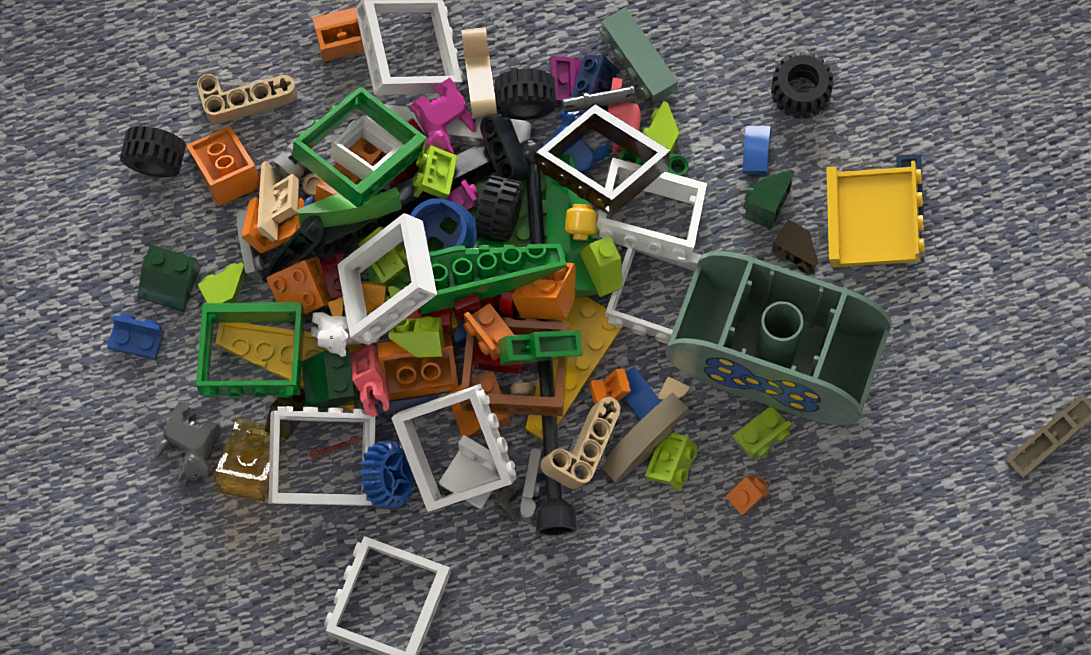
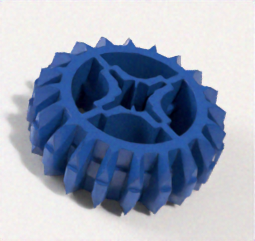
(386, 475)

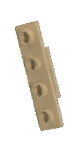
(276, 200)

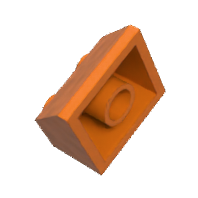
(467, 420)

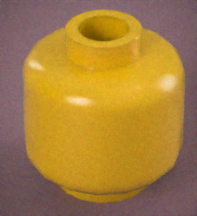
(581, 221)

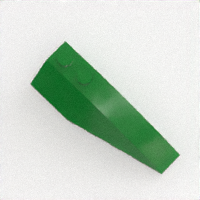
(558, 201)
(488, 271)

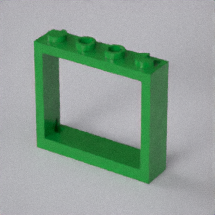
(361, 100)
(249, 312)

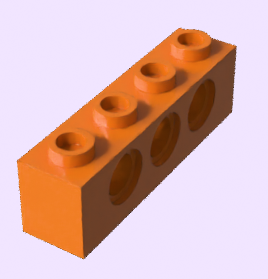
(365, 151)

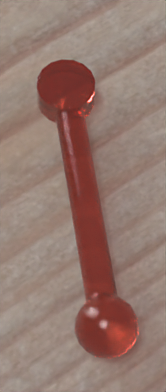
(354, 441)

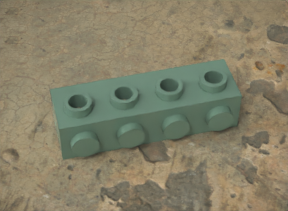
(638, 56)

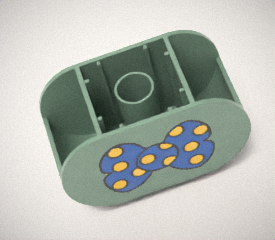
(779, 338)

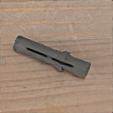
(600, 99)

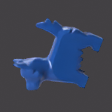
(582, 153)

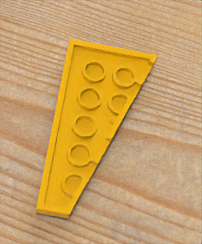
(596, 340)
(270, 347)

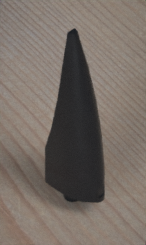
(297, 246)

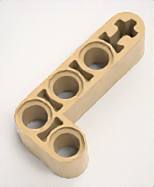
(479, 73)
(248, 94)
(587, 440)

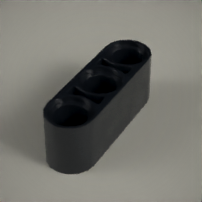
(504, 148)

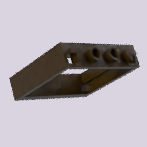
(651, 152)

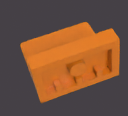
(256, 239)
(301, 283)

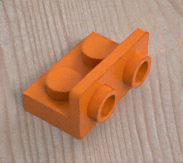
(487, 328)

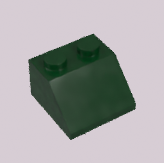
(767, 198)
(167, 277)
(328, 380)

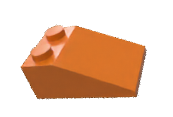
(224, 165)

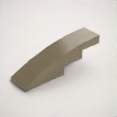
(1051, 436)
(643, 437)

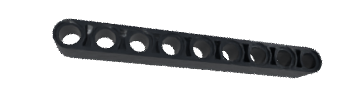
(470, 166)

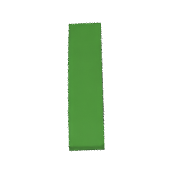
(339, 211)

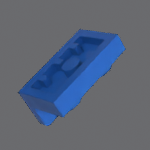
(136, 336)

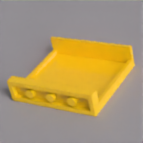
(874, 216)

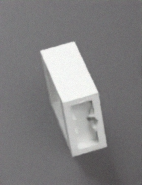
(372, 133)

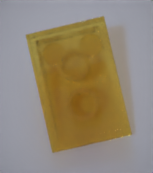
(245, 462)

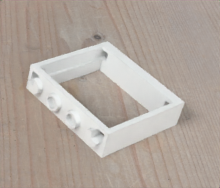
(375, 53)
(647, 240)
(420, 291)
(638, 325)
(312, 414)
(419, 463)
(427, 613)

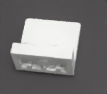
(470, 468)

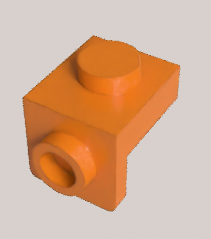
(613, 386)
(748, 493)

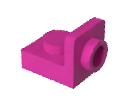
(465, 195)

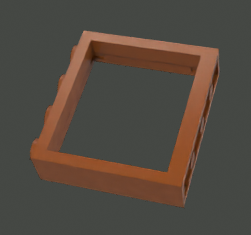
(518, 403)

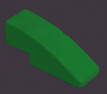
(540, 347)

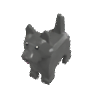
(192, 439)

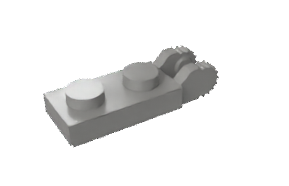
(252, 260)
(531, 487)

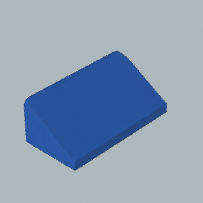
(641, 397)

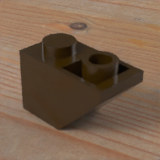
(796, 246)
(287, 427)

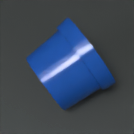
(435, 211)

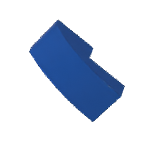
(756, 150)

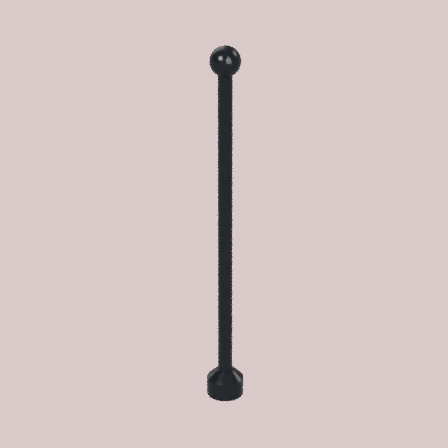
(555, 514)

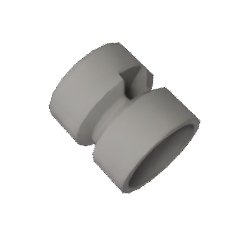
(285, 166)

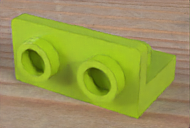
(434, 173)
(391, 263)
(762, 433)
(672, 461)

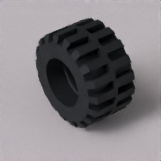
(525, 94)
(798, 102)
(152, 151)
(499, 208)

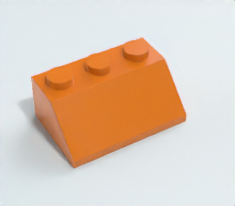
(417, 376)

